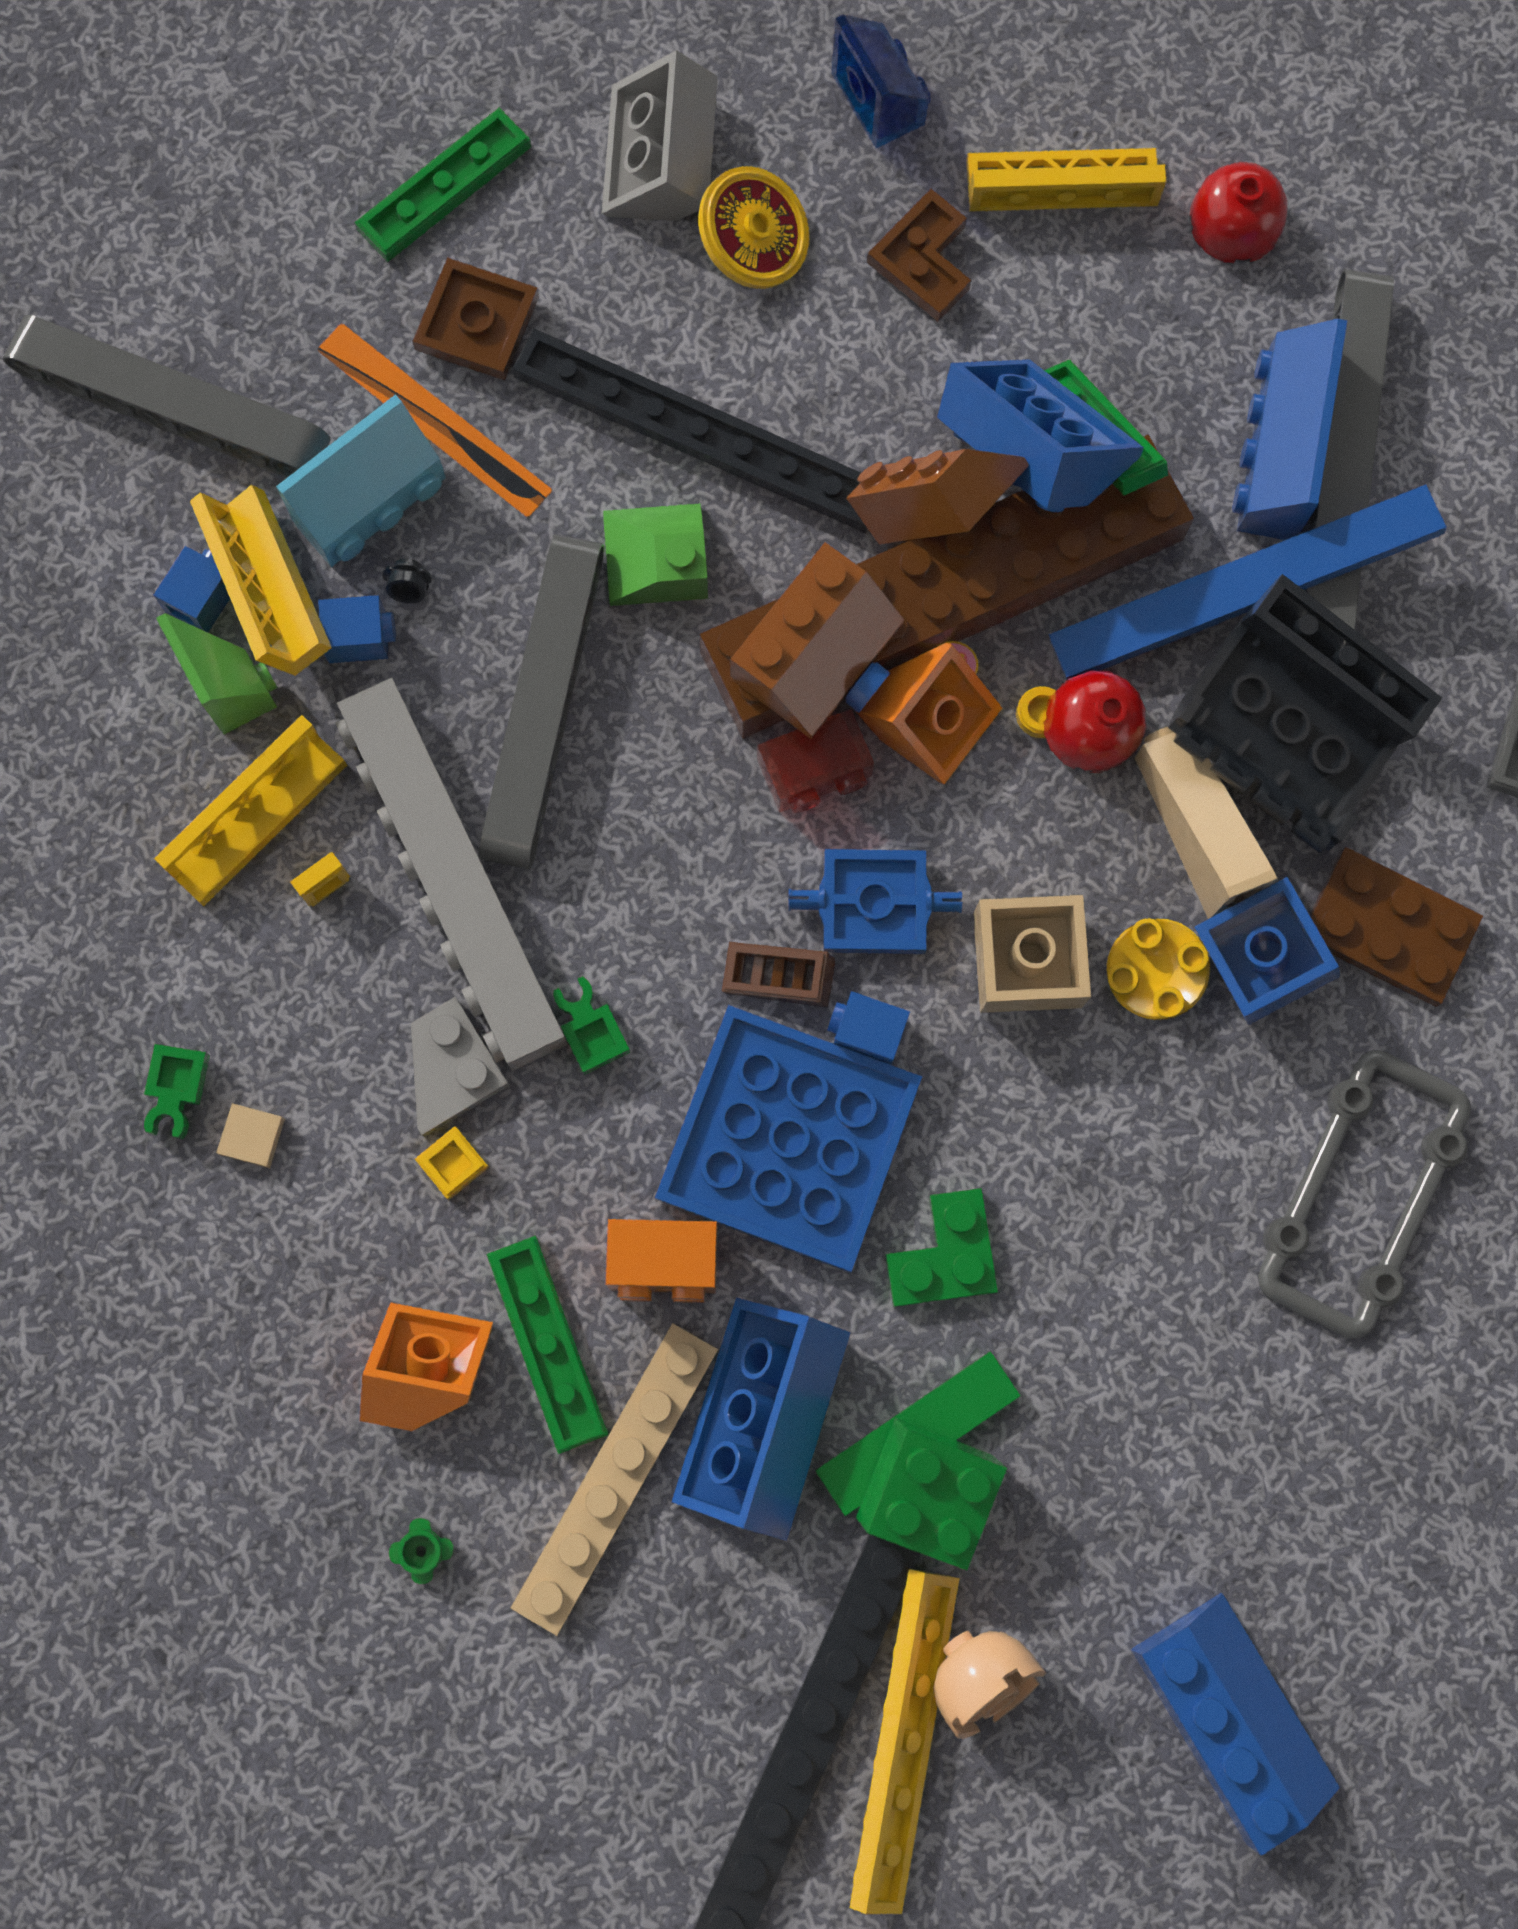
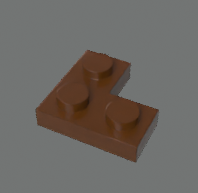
(912, 257)

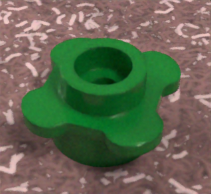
(421, 1566)

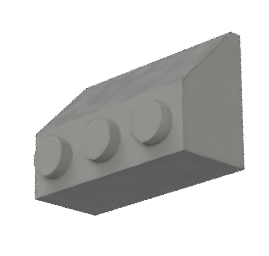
(660, 140)

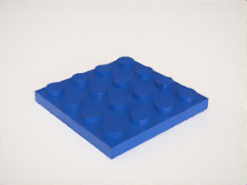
(788, 1138)

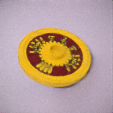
(753, 227)

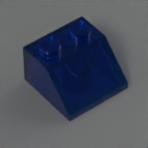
(877, 79)

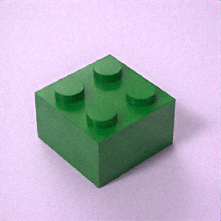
(931, 1494)

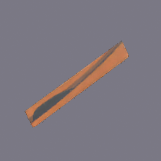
(436, 420)

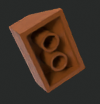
(932, 493)
(816, 641)

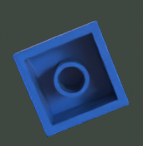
(1268, 951)

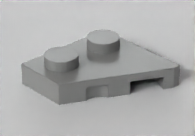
(450, 1067)

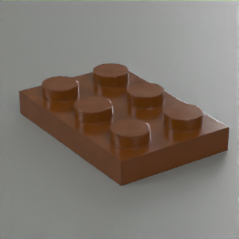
(1393, 926)

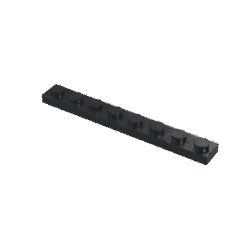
(689, 426)
(808, 1737)

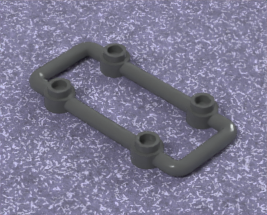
(1288, 1235)

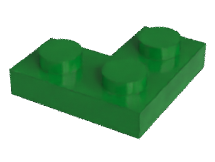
(957, 1265)

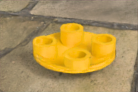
(1158, 969)

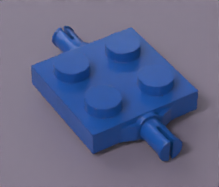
(874, 901)

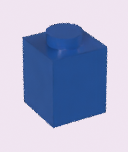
(193, 589)
(357, 628)
(868, 1027)

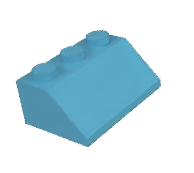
(362, 482)

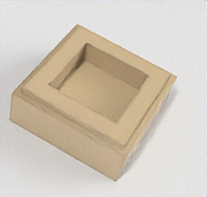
(250, 1135)

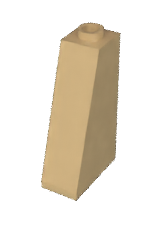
(1203, 825)

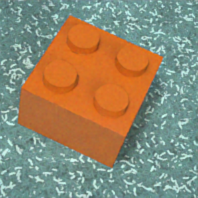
(661, 1258)

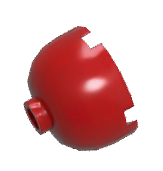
(1239, 212)
(1095, 721)

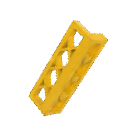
(1064, 186)
(262, 580)
(288, 779)

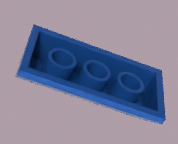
(1029, 414)
(1289, 430)
(761, 1418)
(1237, 1724)

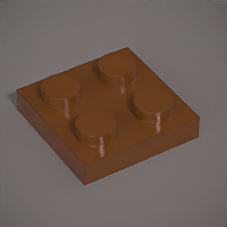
(476, 318)

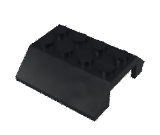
(1300, 713)

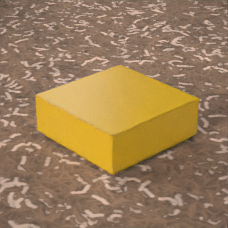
(320, 879)
(451, 1163)

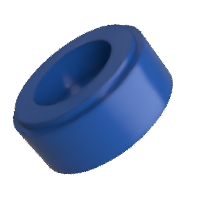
(866, 686)

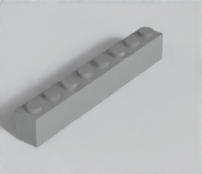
(451, 875)

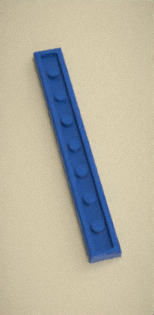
(1240, 583)

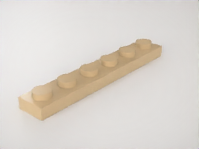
(614, 1479)

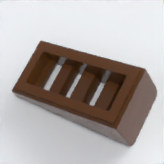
(822, 977)

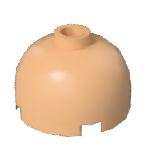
(983, 1679)

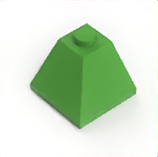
(655, 554)
(220, 674)

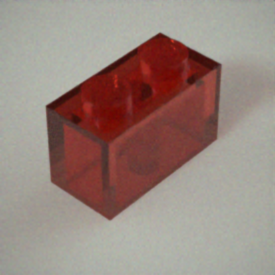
(807, 768)

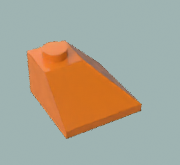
(932, 711)
(421, 1366)

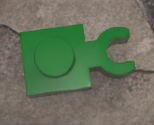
(592, 1033)
(174, 1079)

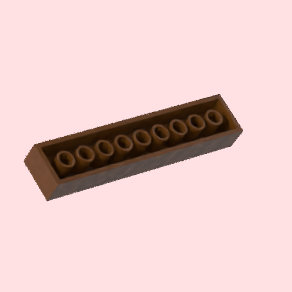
(982, 576)

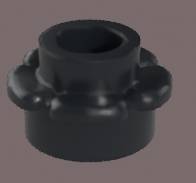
(406, 581)

